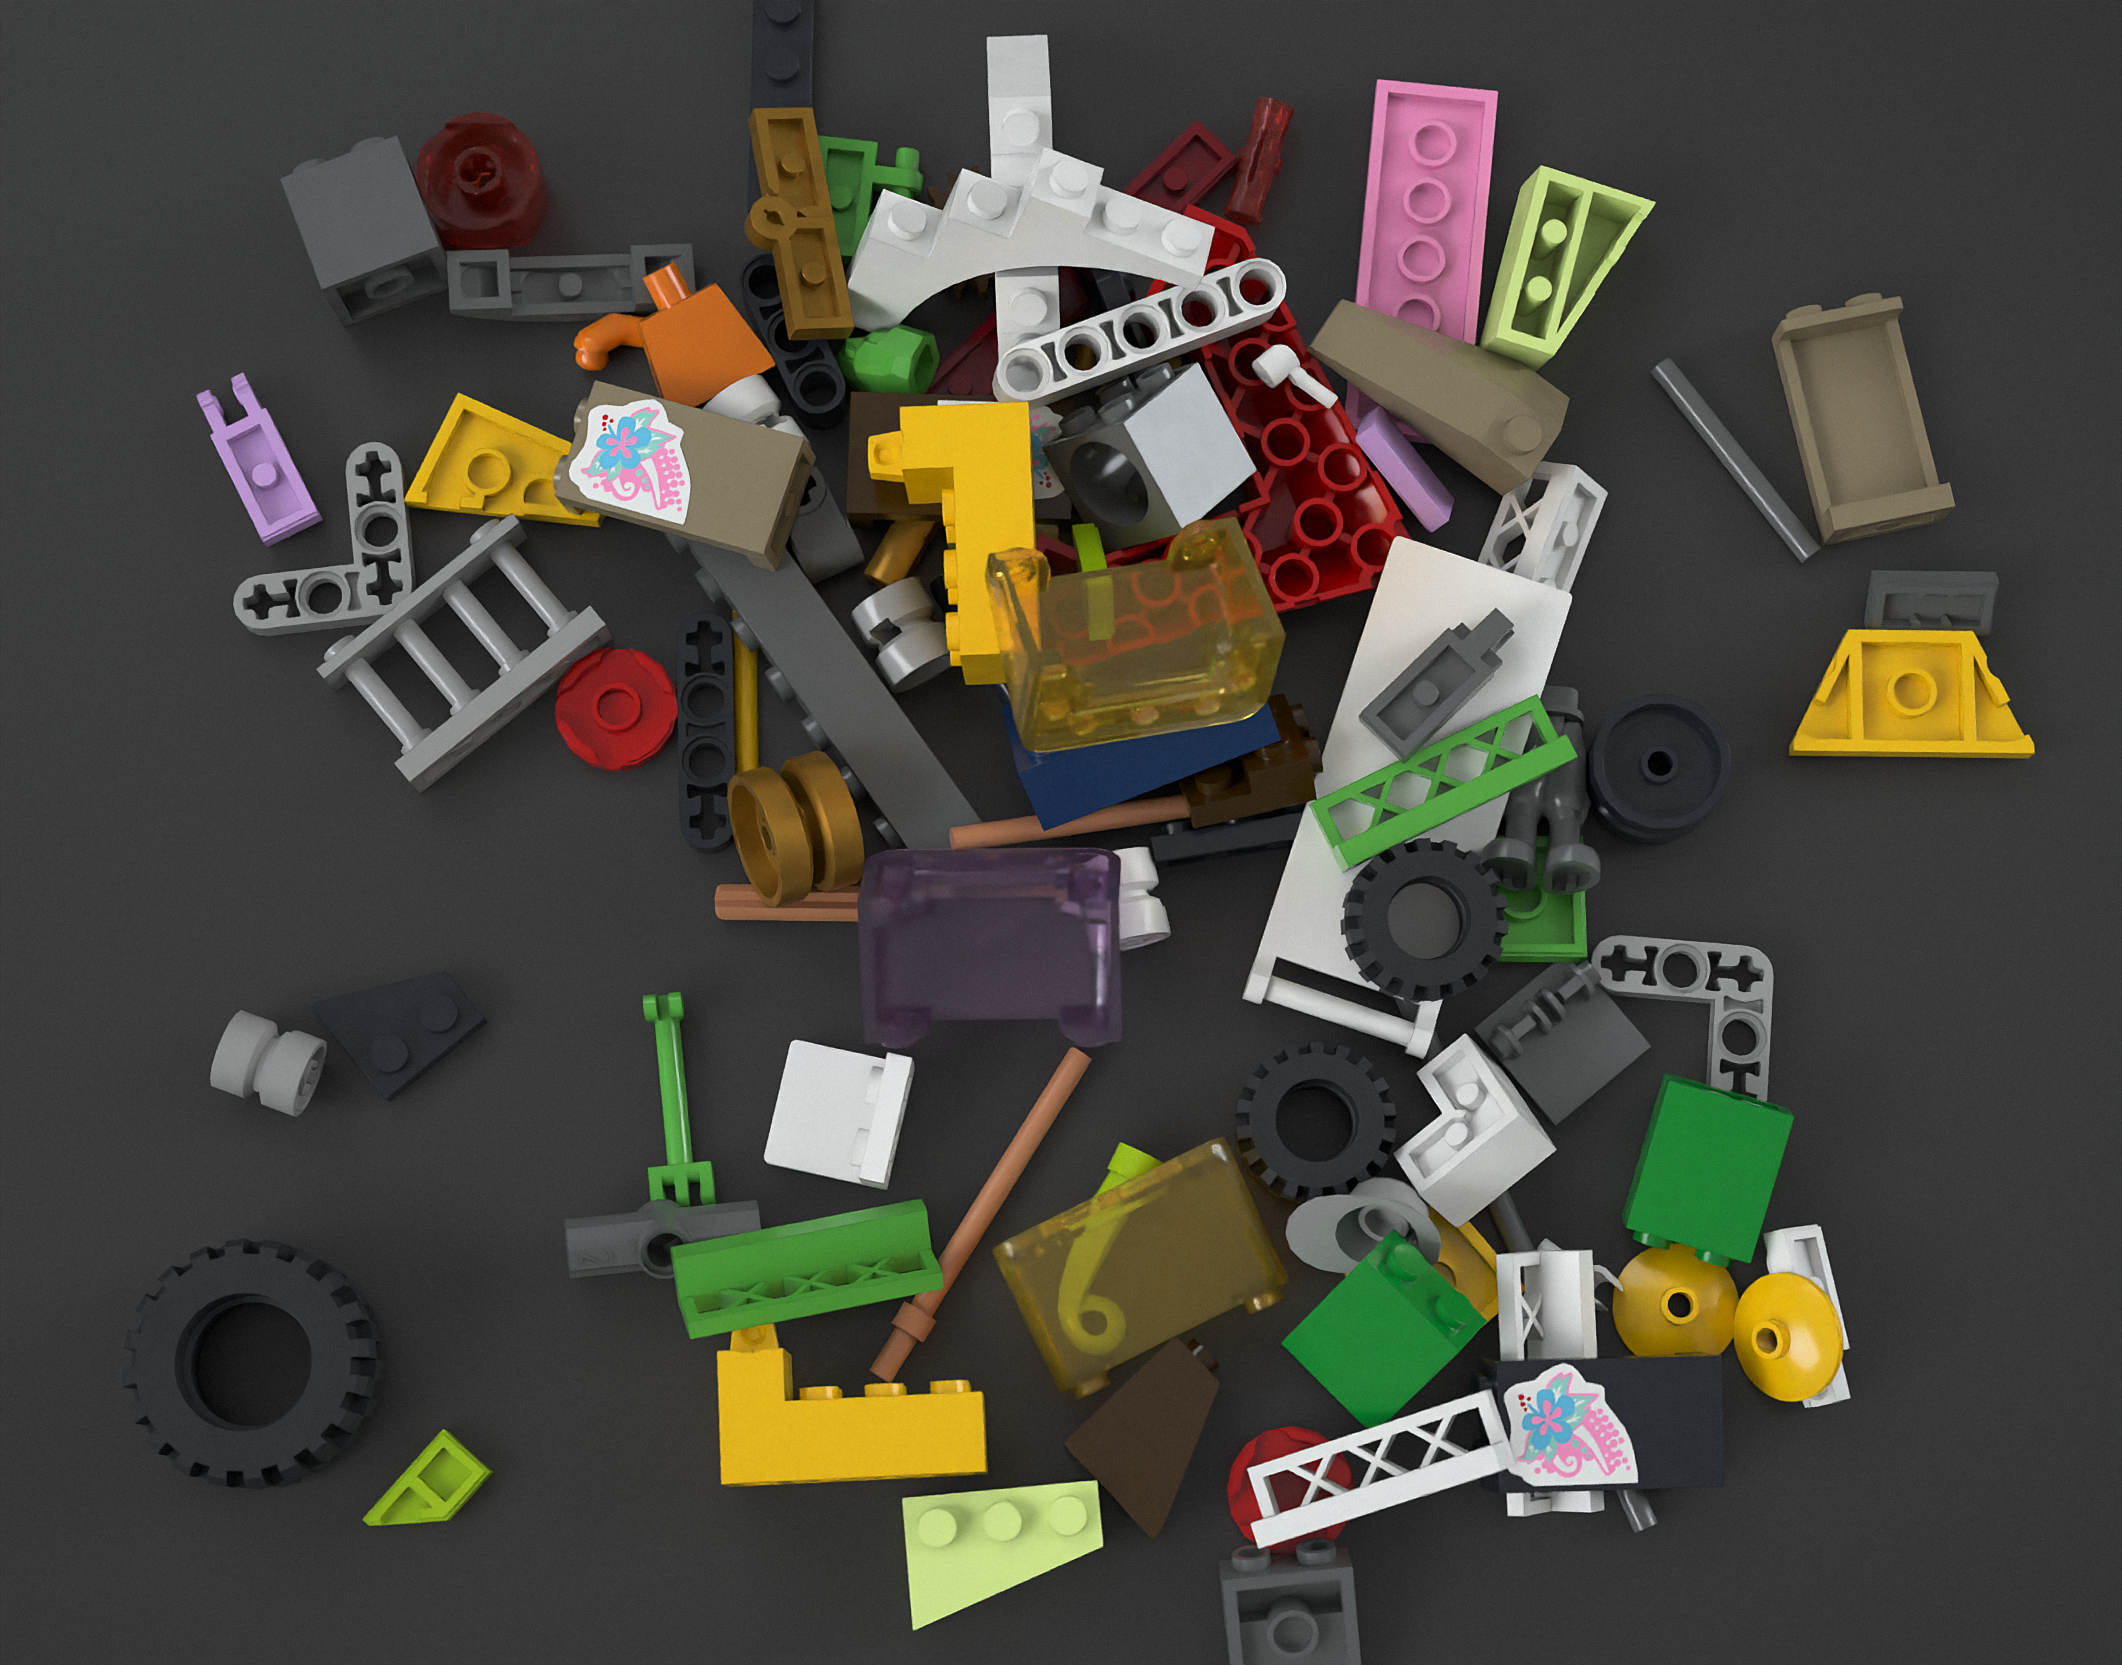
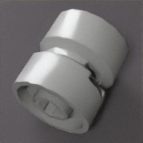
(902, 629)
(261, 1061)

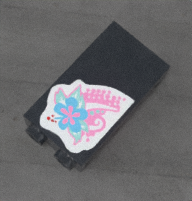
(1606, 1422)

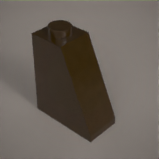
(1149, 1431)

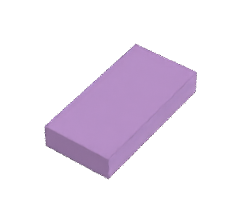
(1404, 469)

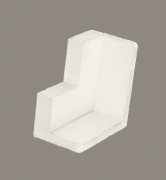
(1478, 1142)

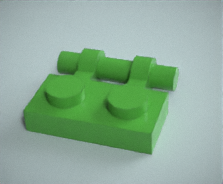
(853, 178)

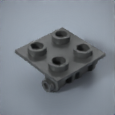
(1562, 1038)

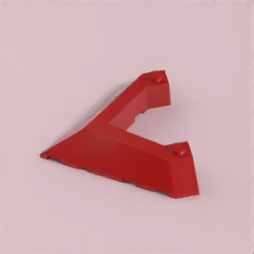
(1314, 504)

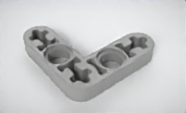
(355, 579)
(1725, 1002)

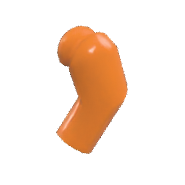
(603, 336)

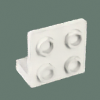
(839, 1113)

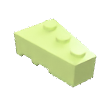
(1554, 260)
(992, 1540)

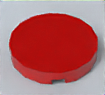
(617, 709)
(1287, 1486)

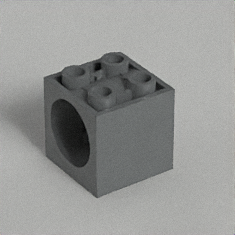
(367, 230)
(1148, 456)

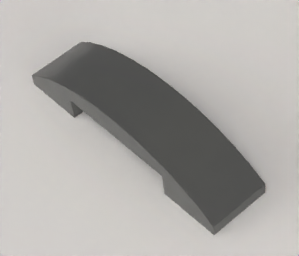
(559, 287)

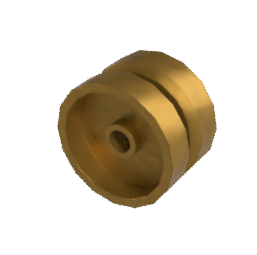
(796, 829)

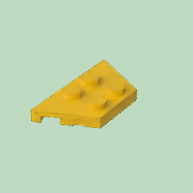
(1910, 699)

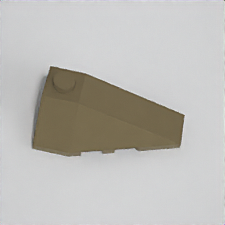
(1460, 397)

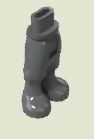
(1562, 800)

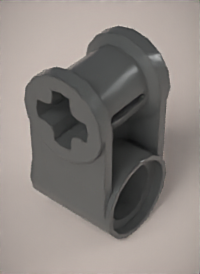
(822, 535)

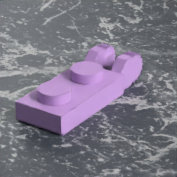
(260, 466)

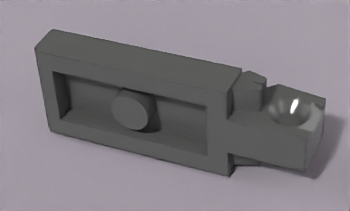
(1437, 685)

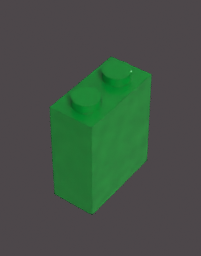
(1706, 1170)
(1384, 1331)

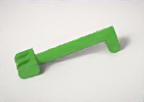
(667, 1013)

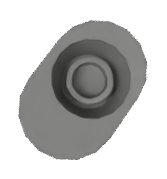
(1343, 1229)

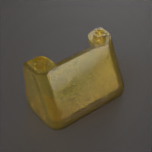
(1135, 643)
(1141, 1266)

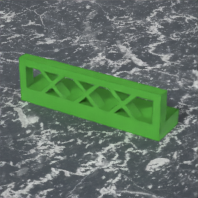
(1453, 803)
(805, 1265)

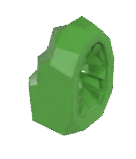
(890, 361)

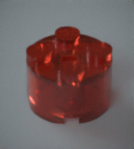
(453, 172)

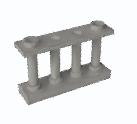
(473, 712)

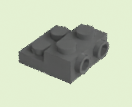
(1290, 1606)

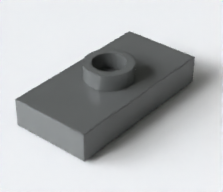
(1932, 601)

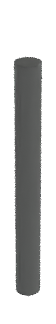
(1736, 460)

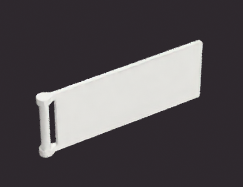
(1413, 605)

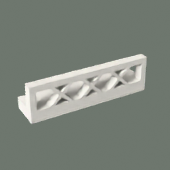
(1554, 527)
(1558, 1323)
(1387, 1492)

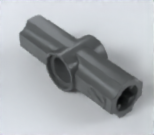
(623, 1240)

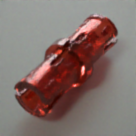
(1259, 161)

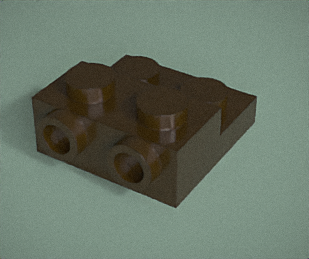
(1260, 779)

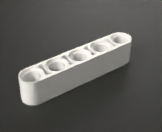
(1161, 314)

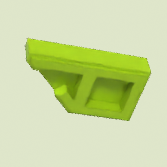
(432, 1485)

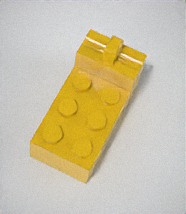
(983, 474)
(833, 1437)

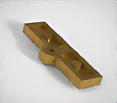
(798, 224)

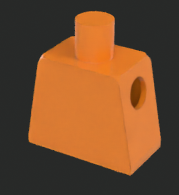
(696, 340)

